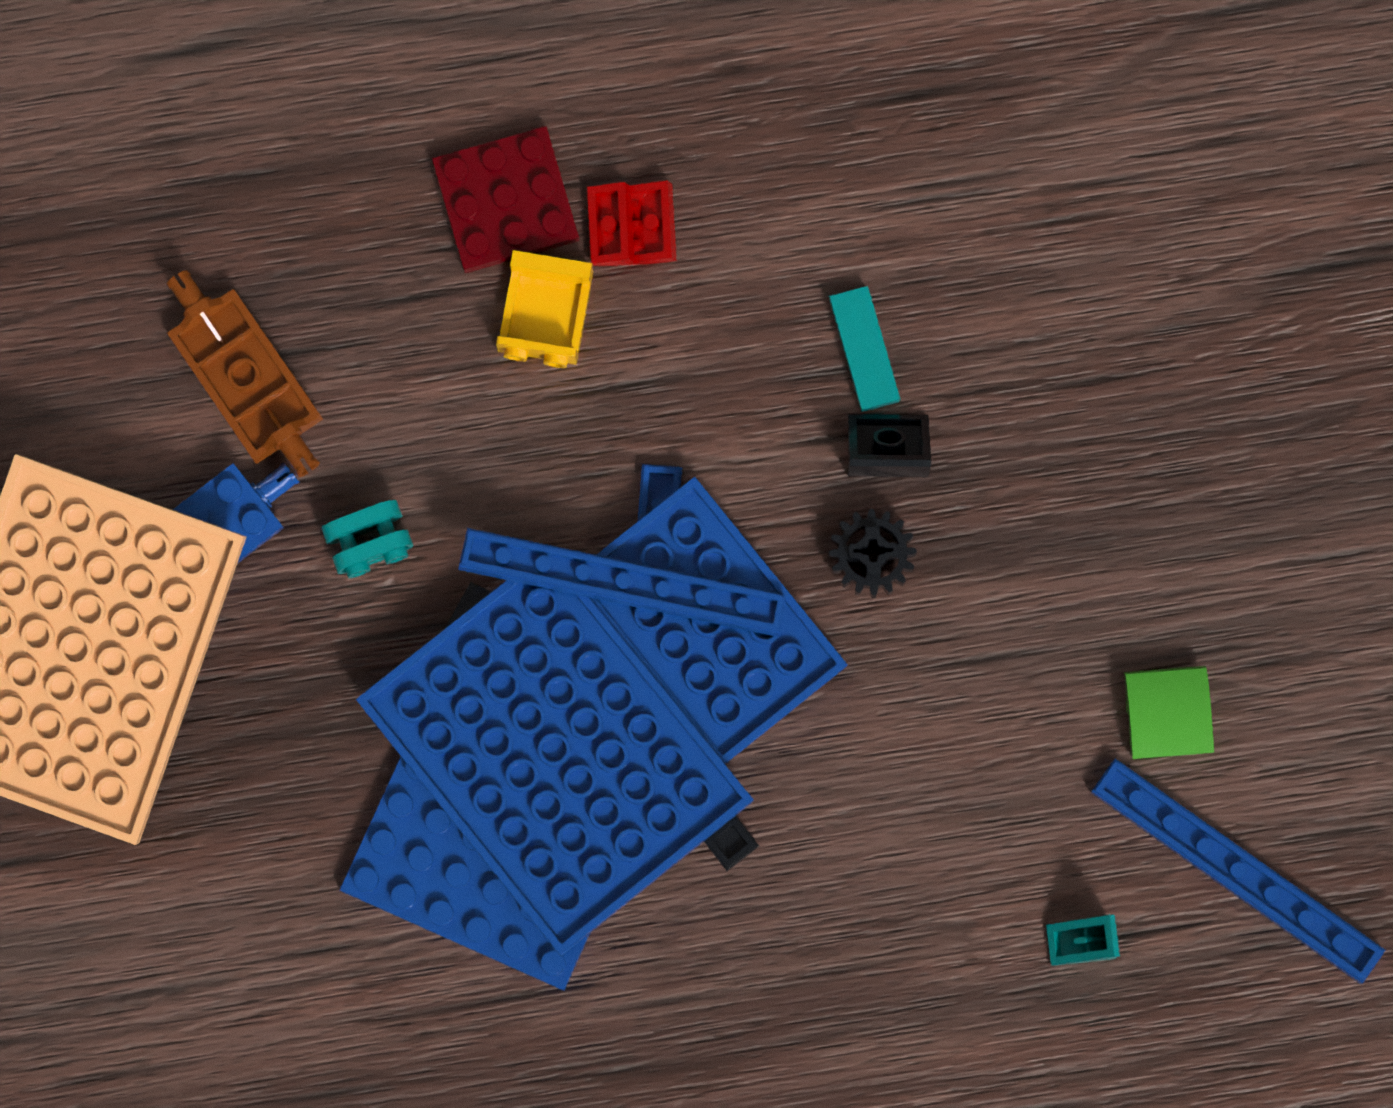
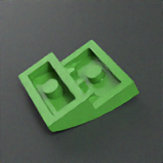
(1169, 712)

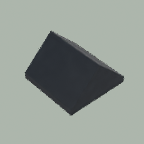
(888, 445)

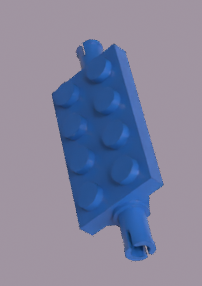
(241, 506)

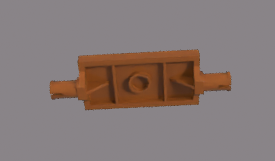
(244, 375)

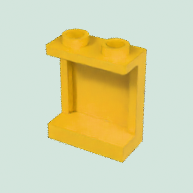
(545, 309)

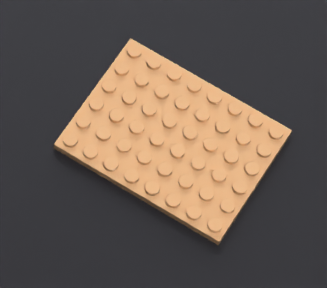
(99, 641)

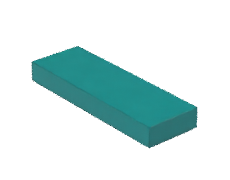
(864, 349)

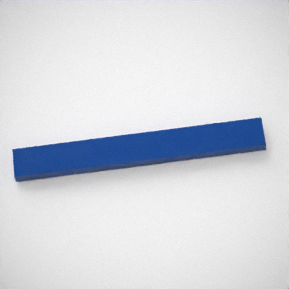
(622, 582)
(1238, 871)

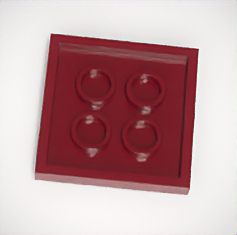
(505, 199)

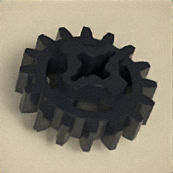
(853, 553)

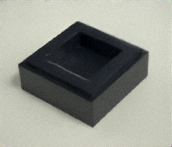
(731, 844)

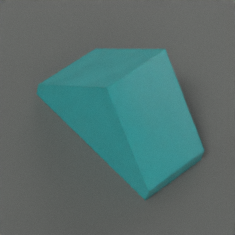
(1083, 940)

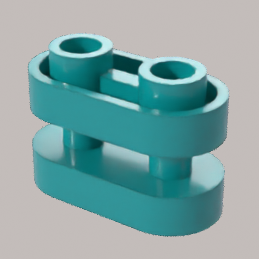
(355, 558)

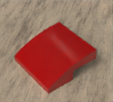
(631, 224)

